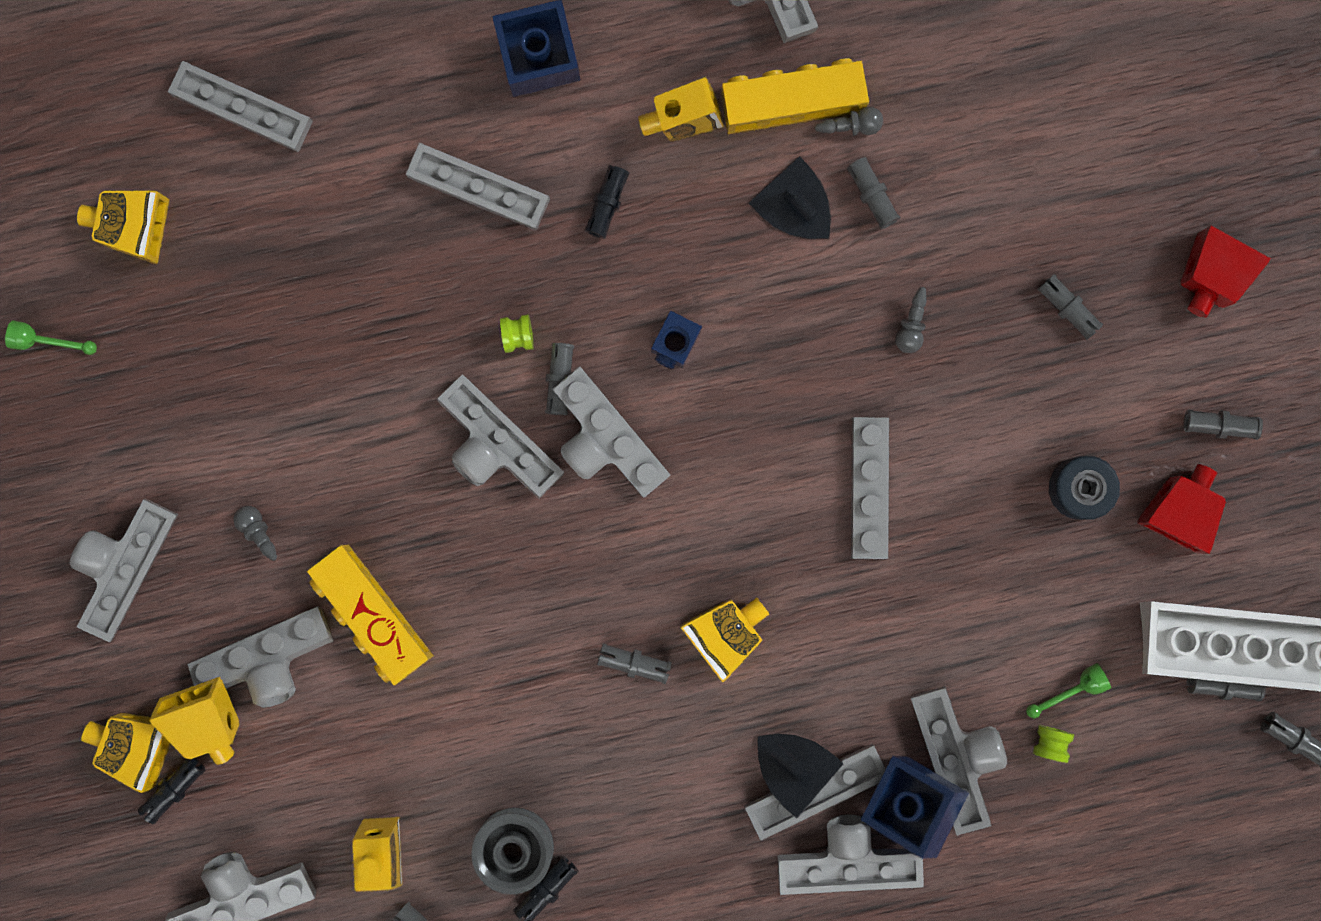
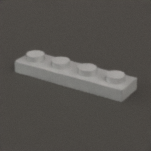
(240, 106)
(478, 186)
(870, 488)
(860, 771)

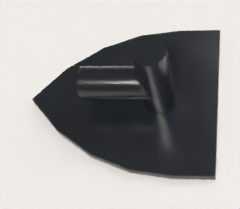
(796, 203)
(795, 769)

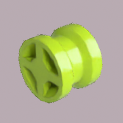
(516, 333)
(1053, 743)

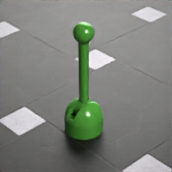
(22, 337)
(1091, 680)

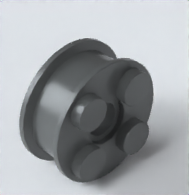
(506, 873)

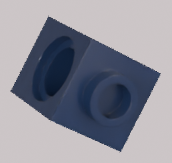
(675, 325)

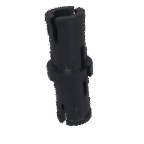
(607, 201)
(171, 790)
(546, 890)

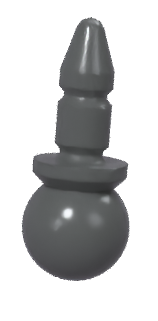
(867, 121)
(909, 337)
(249, 521)

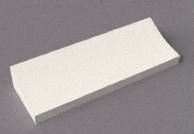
(1231, 645)

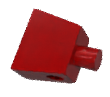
(1219, 270)
(1187, 510)

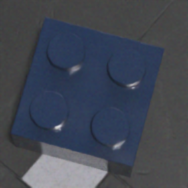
(536, 48)
(914, 807)

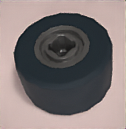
(1071, 492)

